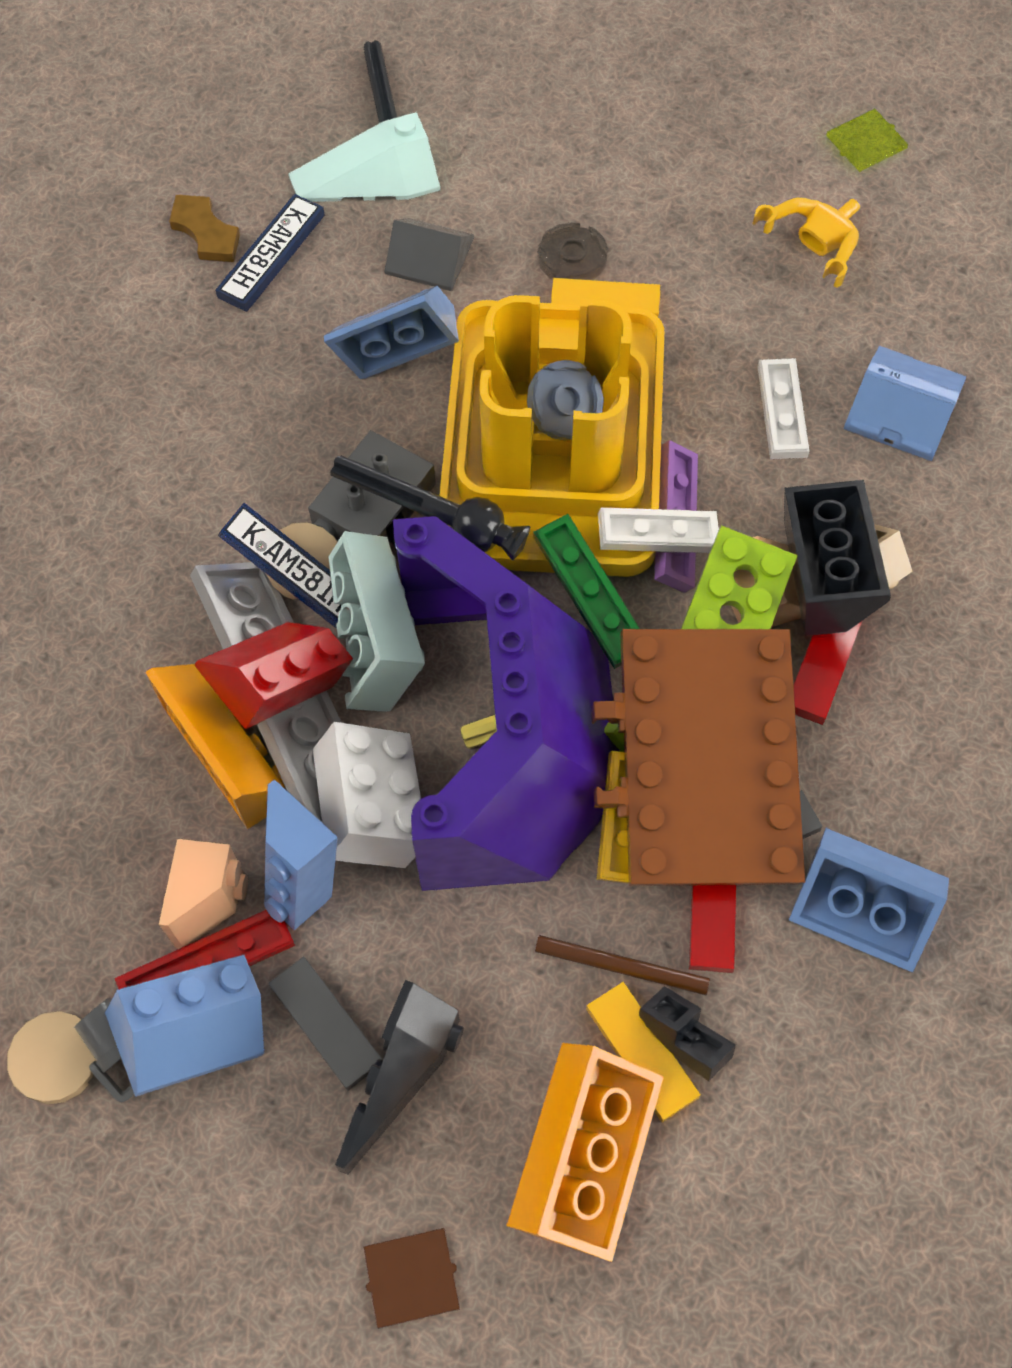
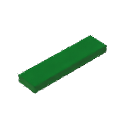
(586, 584)

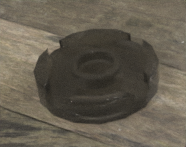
(583, 252)

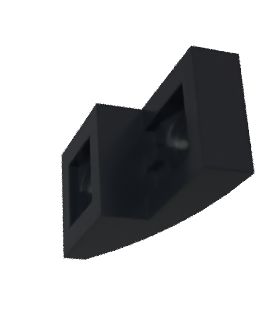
(677, 1028)

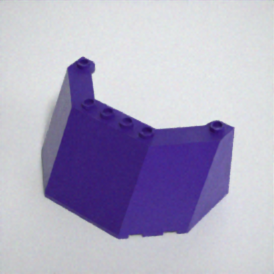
(533, 782)

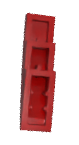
(822, 673)

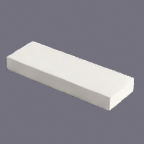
(783, 409)
(657, 530)

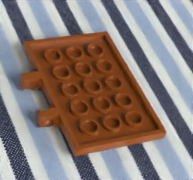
(707, 757)

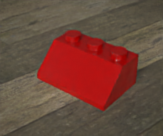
(275, 670)

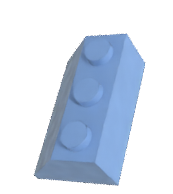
(395, 333)
(297, 859)
(870, 900)
(187, 1024)

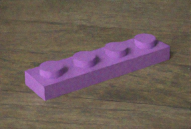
(677, 492)

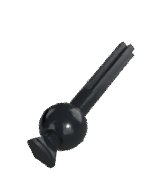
(474, 519)

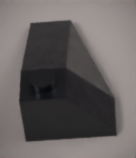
(415, 1046)

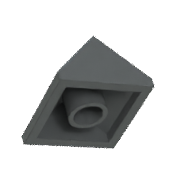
(426, 252)

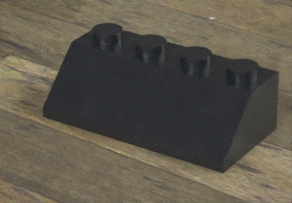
(838, 555)

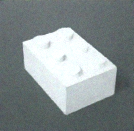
(367, 793)

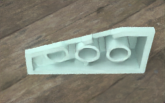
(380, 162)

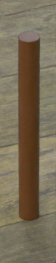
(622, 965)

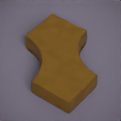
(214, 238)

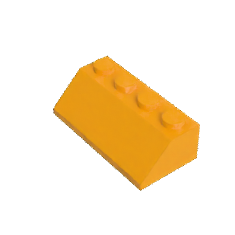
(217, 739)
(586, 1150)

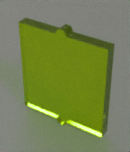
(867, 140)

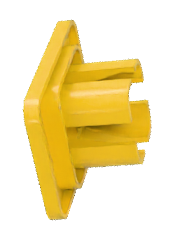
(536, 479)

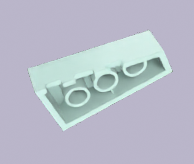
(373, 622)

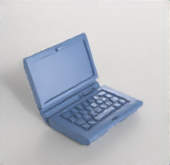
(904, 402)

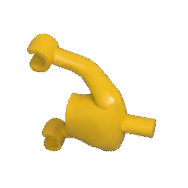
(823, 230)

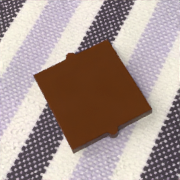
(411, 1278)

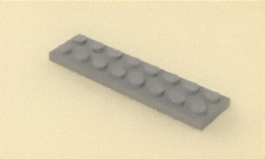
(242, 606)

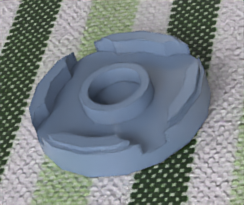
(559, 392)

